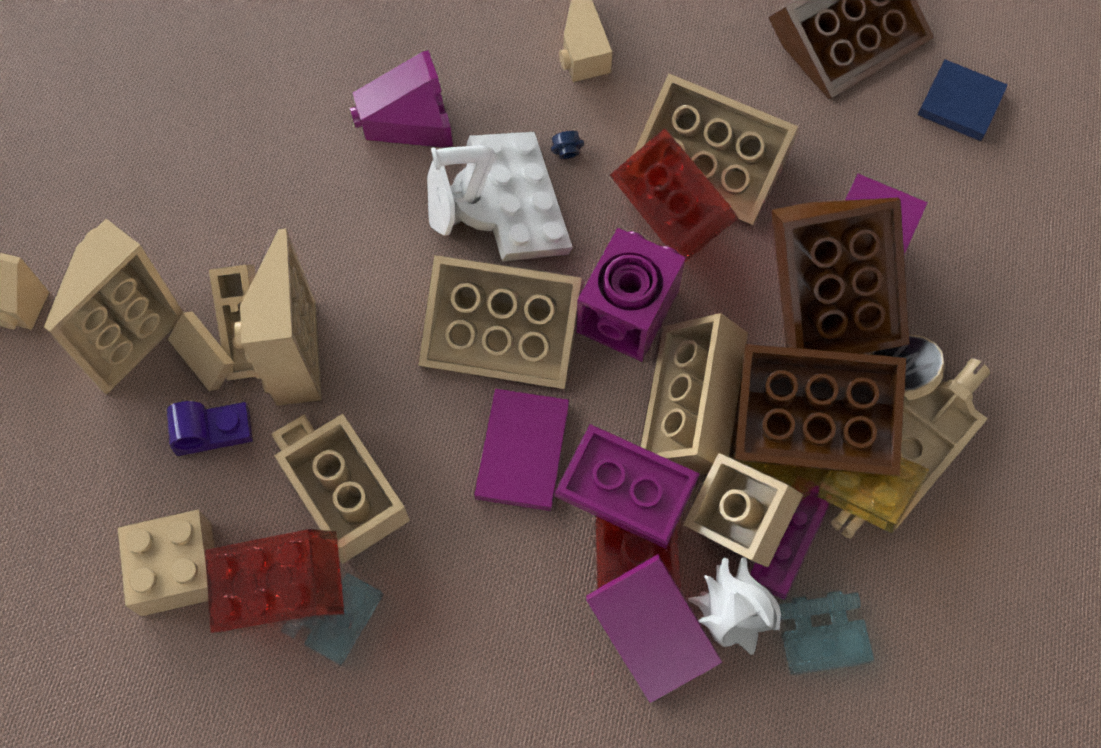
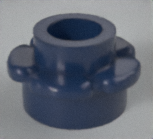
(567, 144)

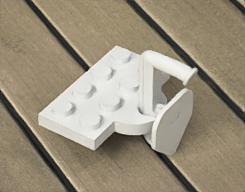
(499, 192)

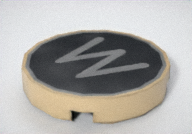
(923, 365)

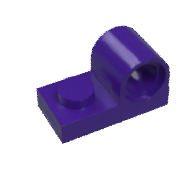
(201, 429)

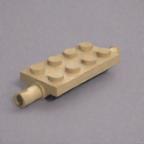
(934, 432)

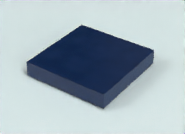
(962, 100)

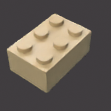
(343, 487)

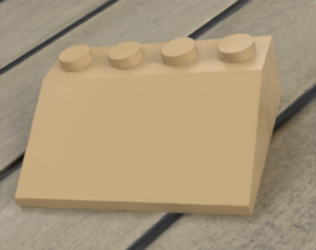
(727, 140)
(111, 306)
(500, 321)
(281, 326)

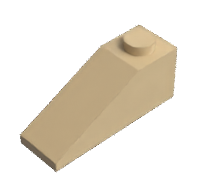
(585, 43)
(228, 290)

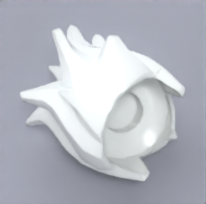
(737, 607)

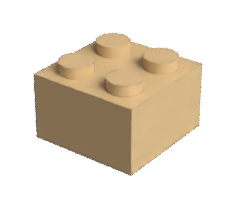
(743, 509)
(165, 562)

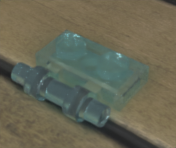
(337, 634)
(828, 645)

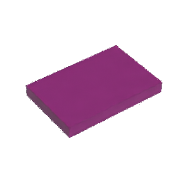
(522, 450)
(627, 485)
(653, 628)

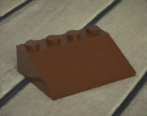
(848, 39)
(842, 275)
(821, 410)

